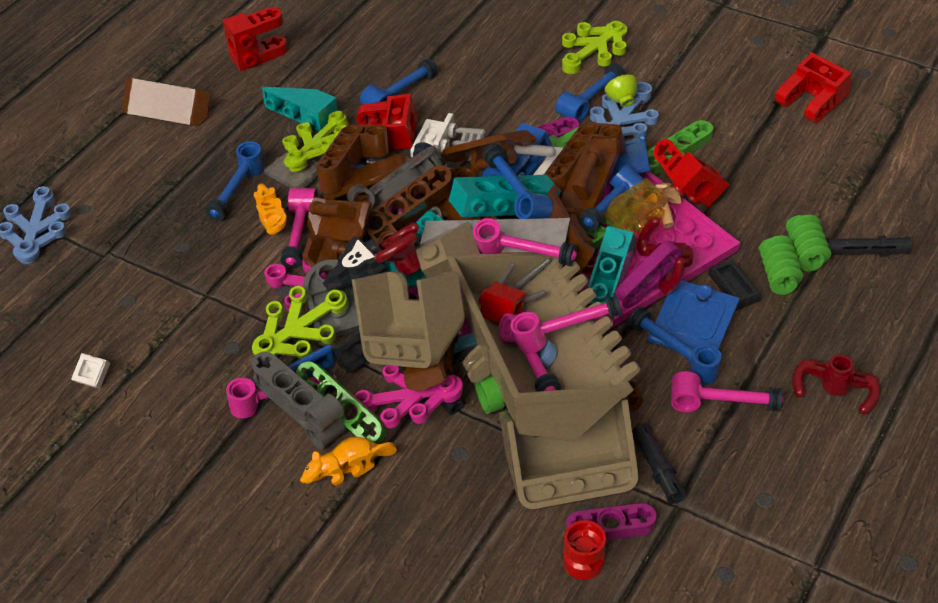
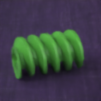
(808, 241)
(781, 264)

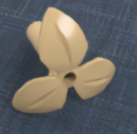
(674, 197)

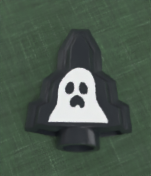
(355, 262)

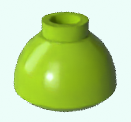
(622, 89)

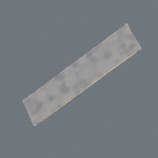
(546, 230)

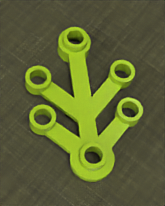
(612, 31)
(297, 159)
(298, 326)

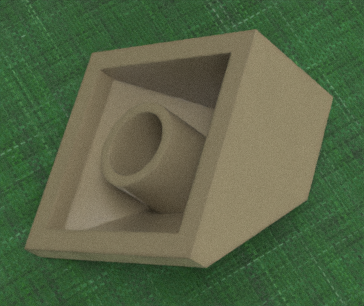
(434, 252)

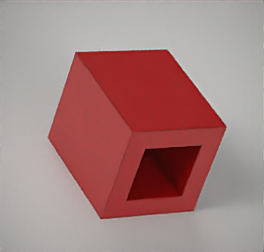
(499, 300)

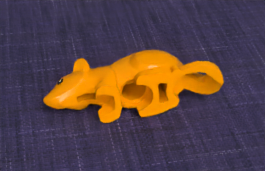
(270, 209)
(351, 456)

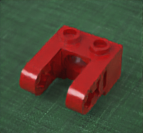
(242, 39)
(821, 79)
(397, 115)
(690, 174)

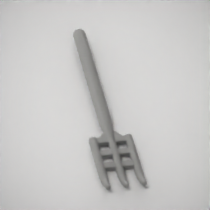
(536, 150)

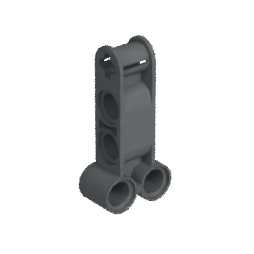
(397, 179)
(321, 413)

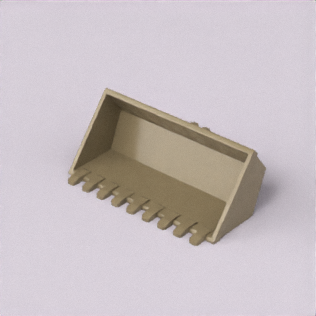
(584, 360)

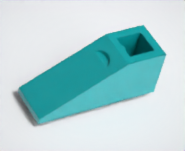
(301, 104)
(611, 262)

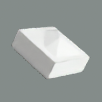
(90, 371)

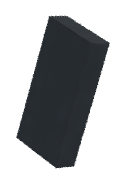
(735, 283)

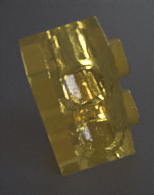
(636, 206)

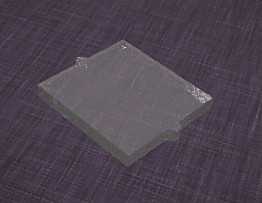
(291, 179)

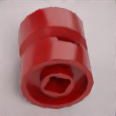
(584, 549)

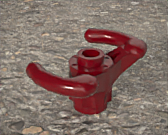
(400, 250)
(674, 276)
(837, 379)

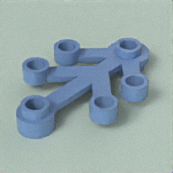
(625, 115)
(28, 249)

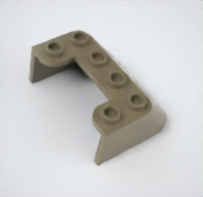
(406, 329)
(569, 471)

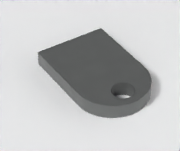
(316, 292)

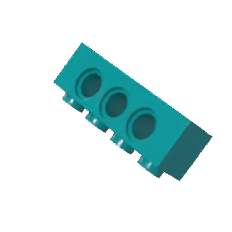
(492, 194)

